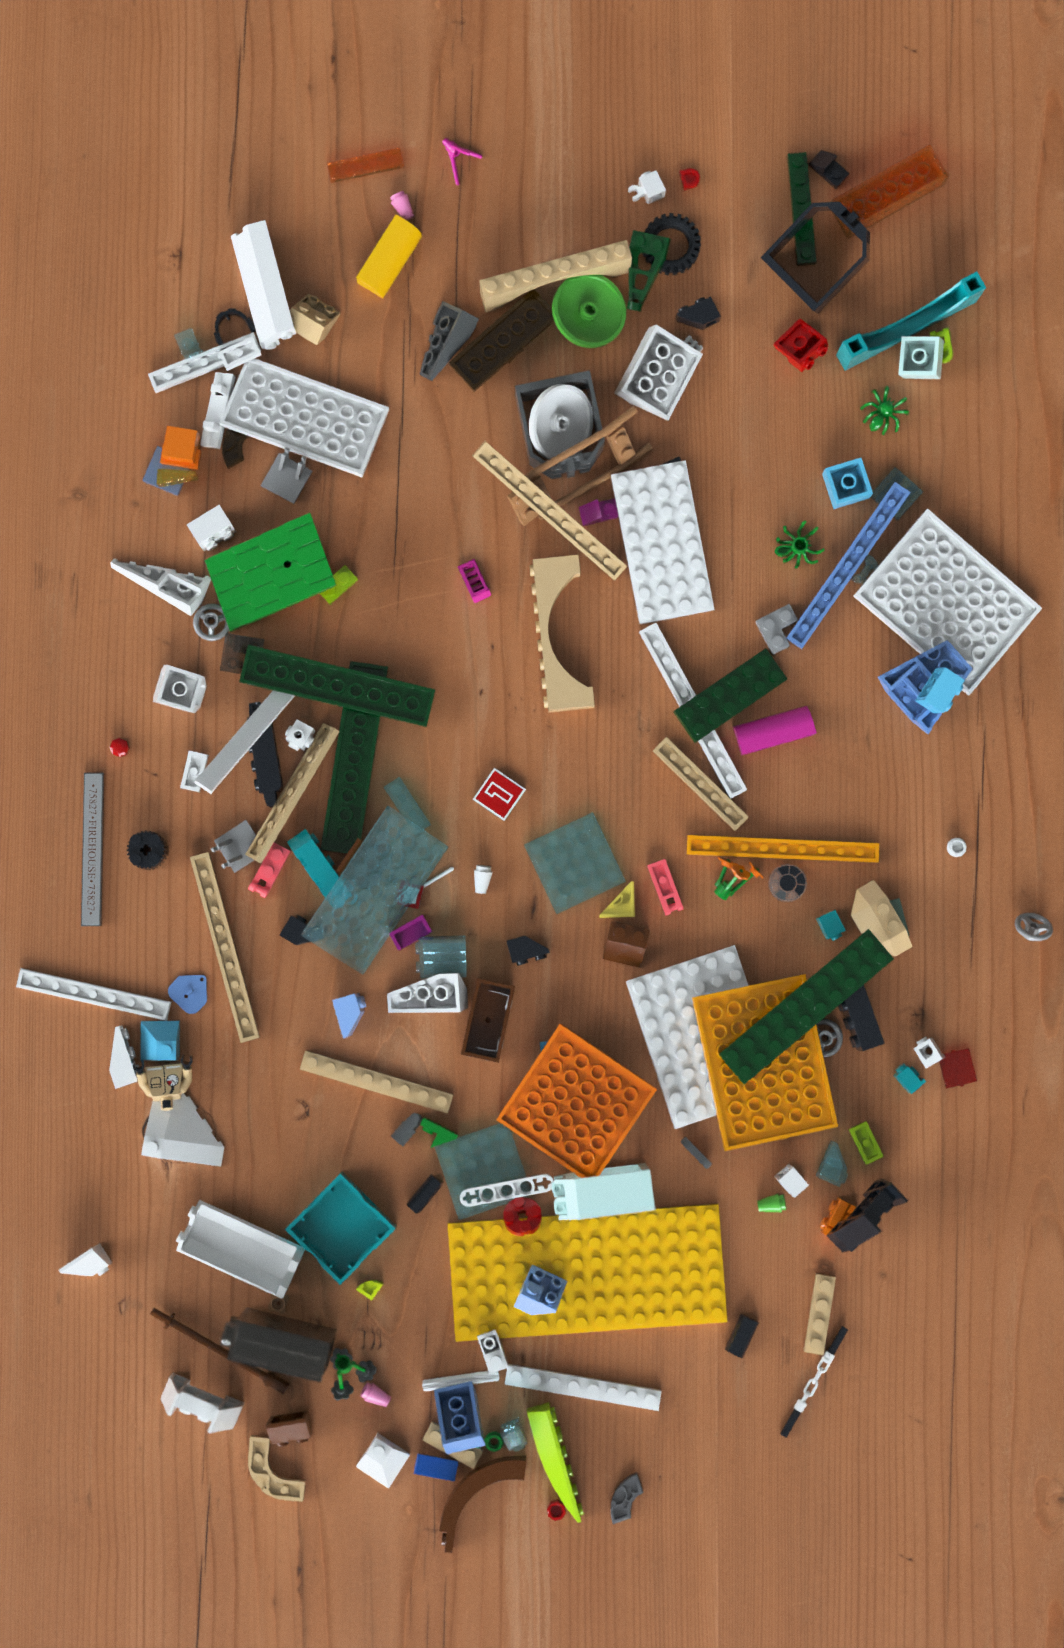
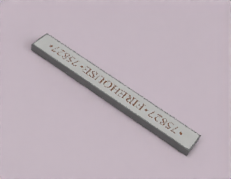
(92, 849)

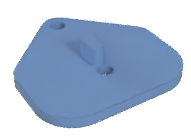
(191, 986)

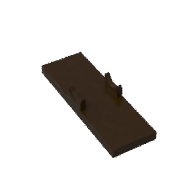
(503, 340)

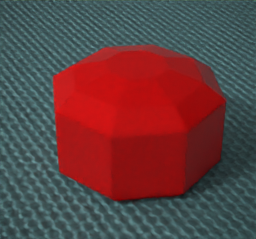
(119, 747)
(556, 1510)

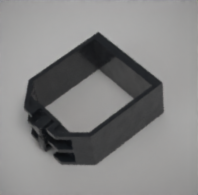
(851, 220)

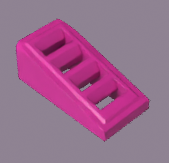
(480, 591)

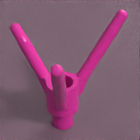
(454, 150)

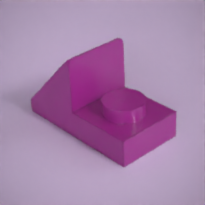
(598, 511)

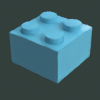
(847, 483)
(940, 690)

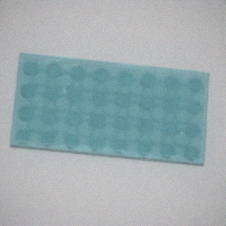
(374, 890)

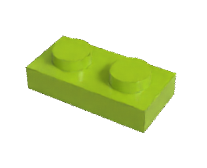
(344, 580)
(866, 1142)

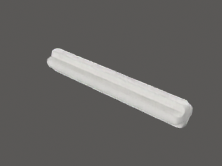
(476, 1378)

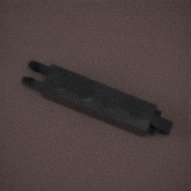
(266, 763)

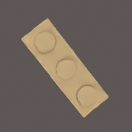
(468, 1457)

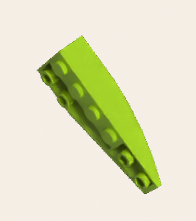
(553, 1455)

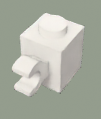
(649, 187)

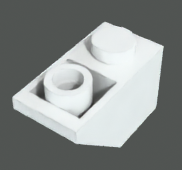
(493, 1351)

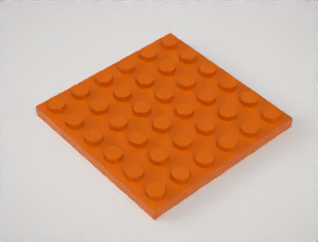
(576, 1103)

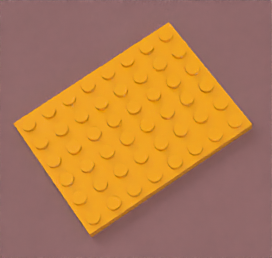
(785, 1096)

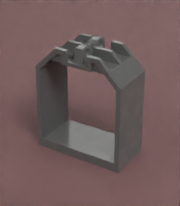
(581, 461)

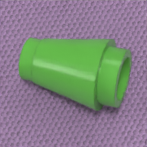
(773, 1203)

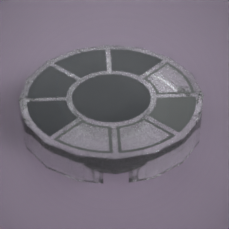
(787, 883)

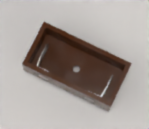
(482, 1038)

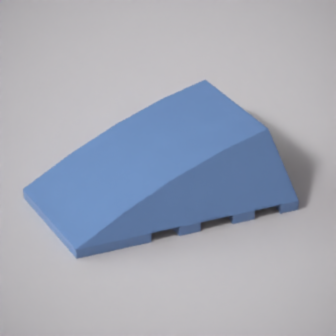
(909, 678)

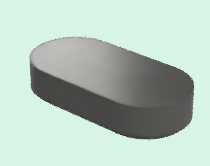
(696, 1153)

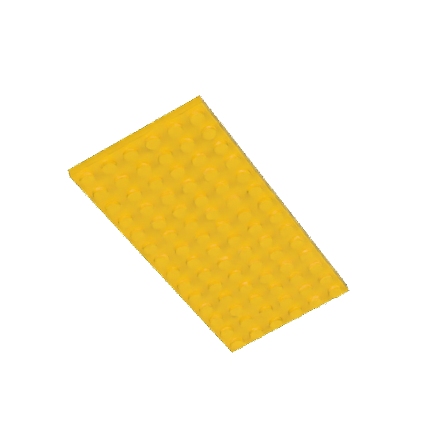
(618, 1271)

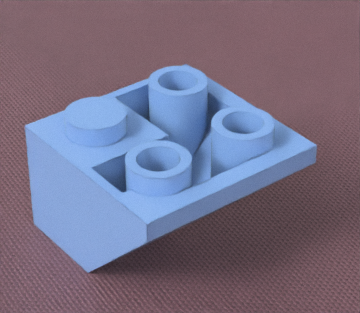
(540, 1292)

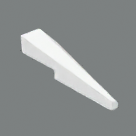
(178, 589)

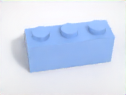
(349, 1012)

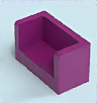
(410, 932)

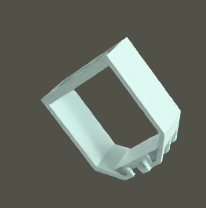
(612, 1193)

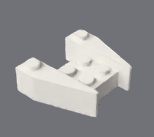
(208, 1407)

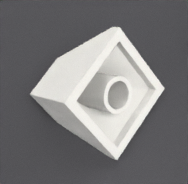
(89, 1263)
(383, 1460)

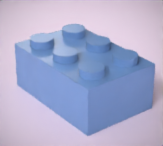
(459, 1417)

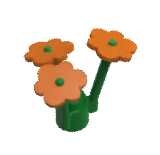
(725, 888)

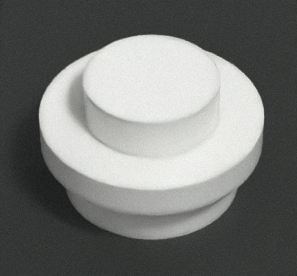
(956, 847)

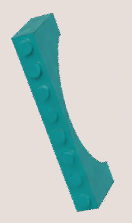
(864, 346)

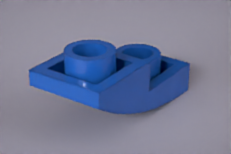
(436, 1467)

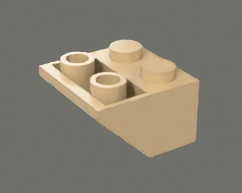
(313, 318)

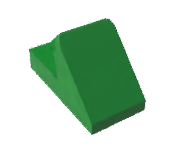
(443, 1134)

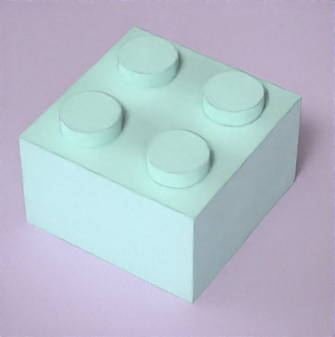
(921, 357)

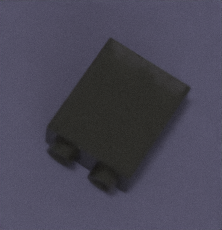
(279, 1344)

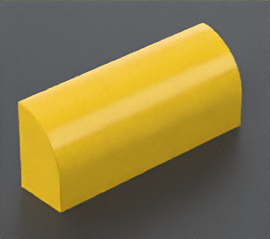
(389, 256)

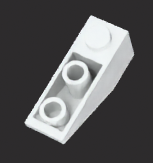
(122, 1059)

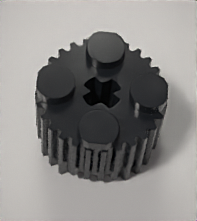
(139, 842)

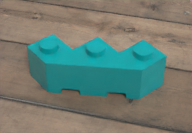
(314, 861)

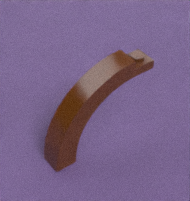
(488, 1473)

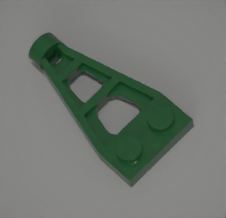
(649, 244)

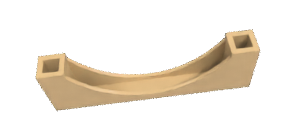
(605, 260)
(562, 689)

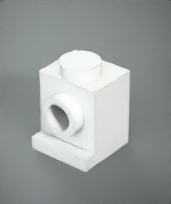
(928, 1059)

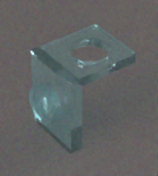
(187, 343)

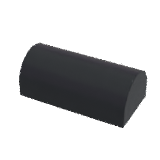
(424, 1194)
(741, 1336)

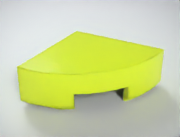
(369, 1288)

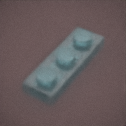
(405, 803)

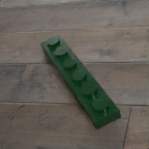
(800, 202)

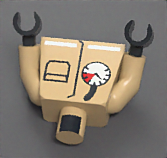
(165, 1081)

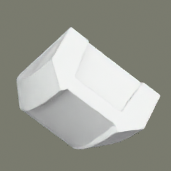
(180, 689)

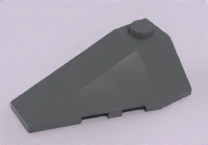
(451, 332)

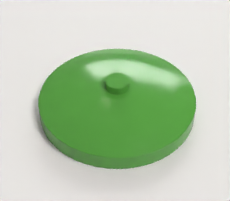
(589, 310)

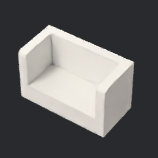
(791, 1180)

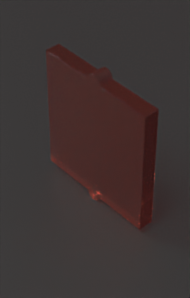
(957, 1068)

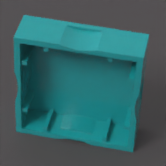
(341, 1227)

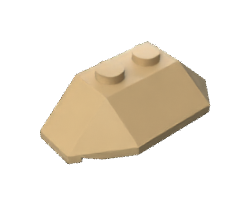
(875, 912)

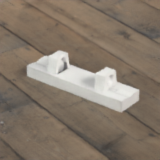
(212, 431)

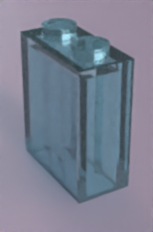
(441, 955)

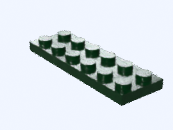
(730, 695)

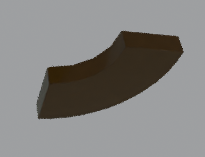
(233, 447)

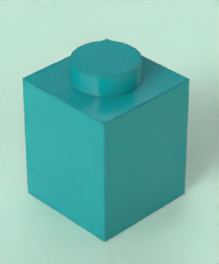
(831, 925)

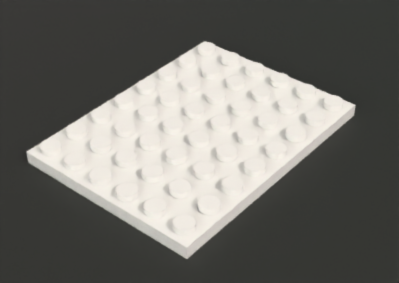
(945, 590)
(672, 1032)

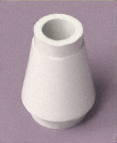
(482, 878)

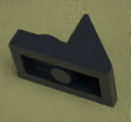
(827, 167)

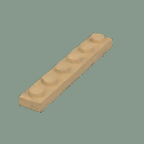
(700, 784)

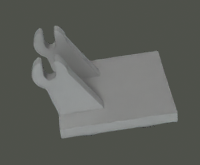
(287, 477)
(235, 845)

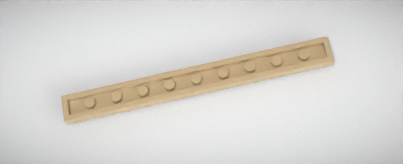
(549, 510)
(225, 947)

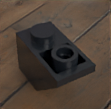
(700, 315)
(293, 930)
(525, 948)

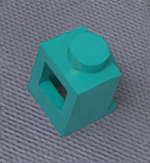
(908, 1078)

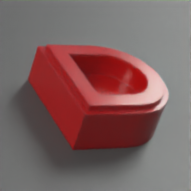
(689, 178)

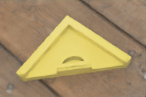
(622, 905)

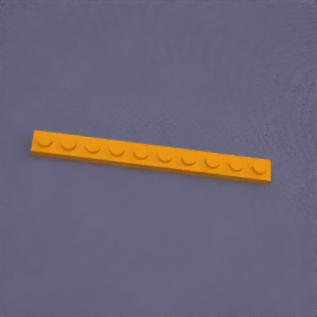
(782, 848)

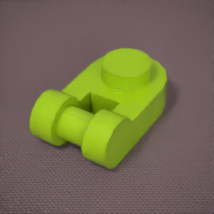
(947, 350)

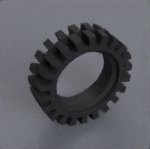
(688, 230)

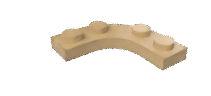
(265, 1478)

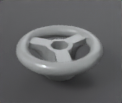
(211, 627)
(1032, 928)
(830, 1036)

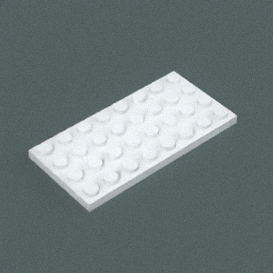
(304, 416)
(662, 542)

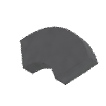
(623, 1498)

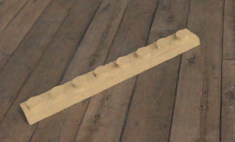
(292, 793)
(376, 1081)

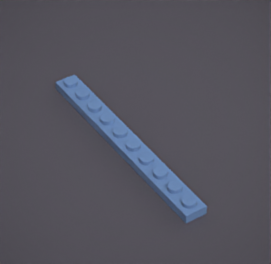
(848, 565)

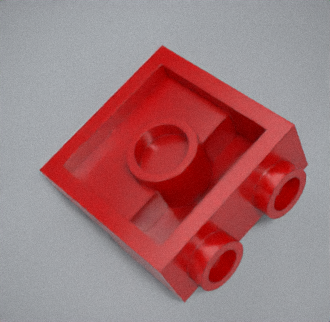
(802, 345)

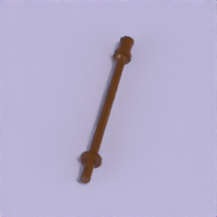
(268, 1378)

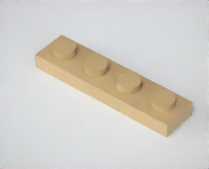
(819, 1314)

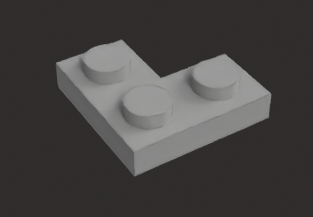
(772, 625)

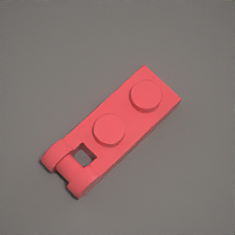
(269, 869)
(664, 886)

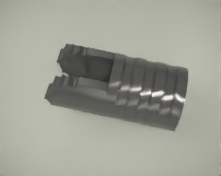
(407, 1129)

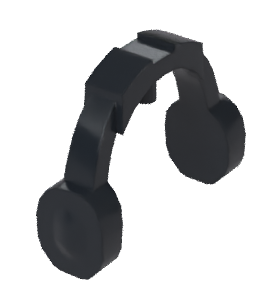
(230, 312)

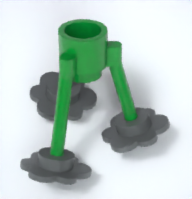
(343, 1363)

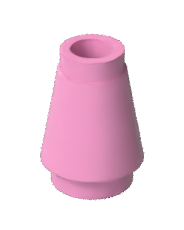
(402, 205)
(373, 1394)

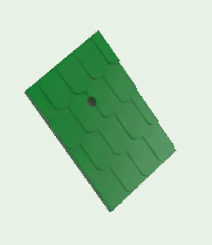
(254, 576)

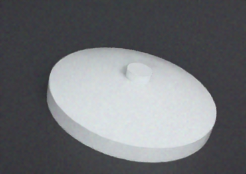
(560, 420)

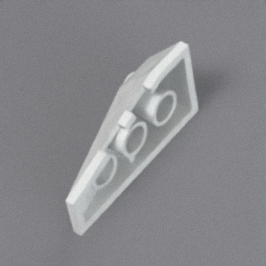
(435, 994)

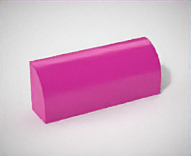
(774, 730)

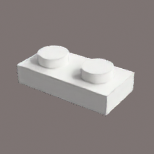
(239, 353)
(194, 766)

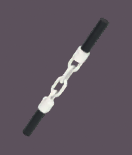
(801, 1404)

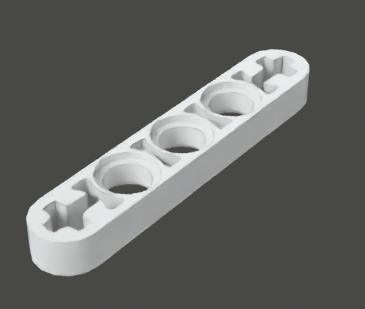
(497, 1194)

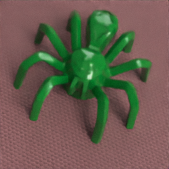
(884, 410)
(798, 546)

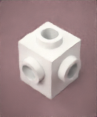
(297, 729)

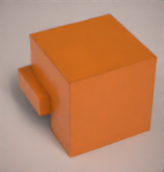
(181, 448)

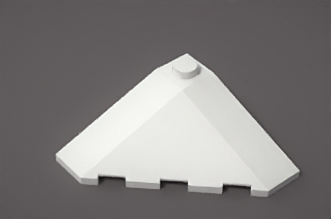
(181, 1135)

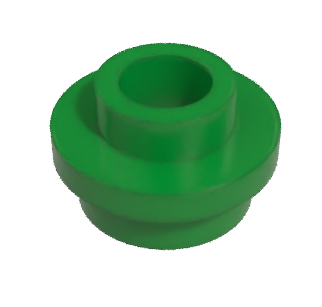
(494, 1447)

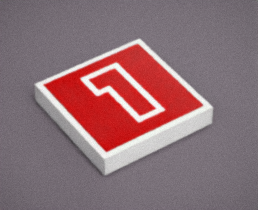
(499, 794)

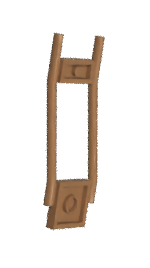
(620, 446)

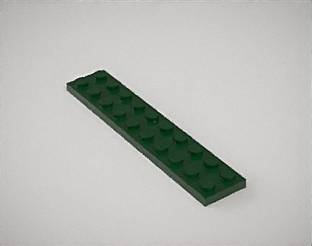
(337, 686)
(351, 773)
(806, 1006)

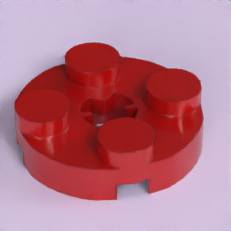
(526, 1206)

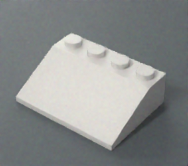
(658, 372)

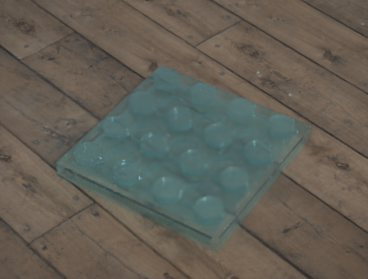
(574, 863)
(480, 1160)

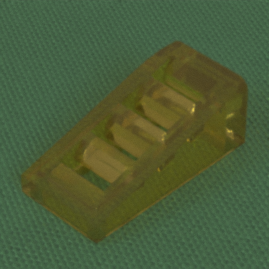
(170, 477)

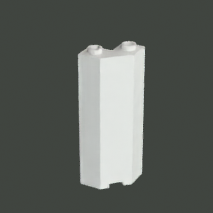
(263, 285)
(240, 1249)

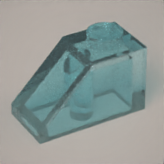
(833, 1166)
(513, 1435)

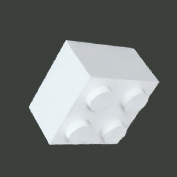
(211, 528)

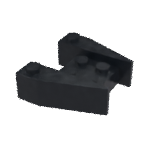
(863, 1221)

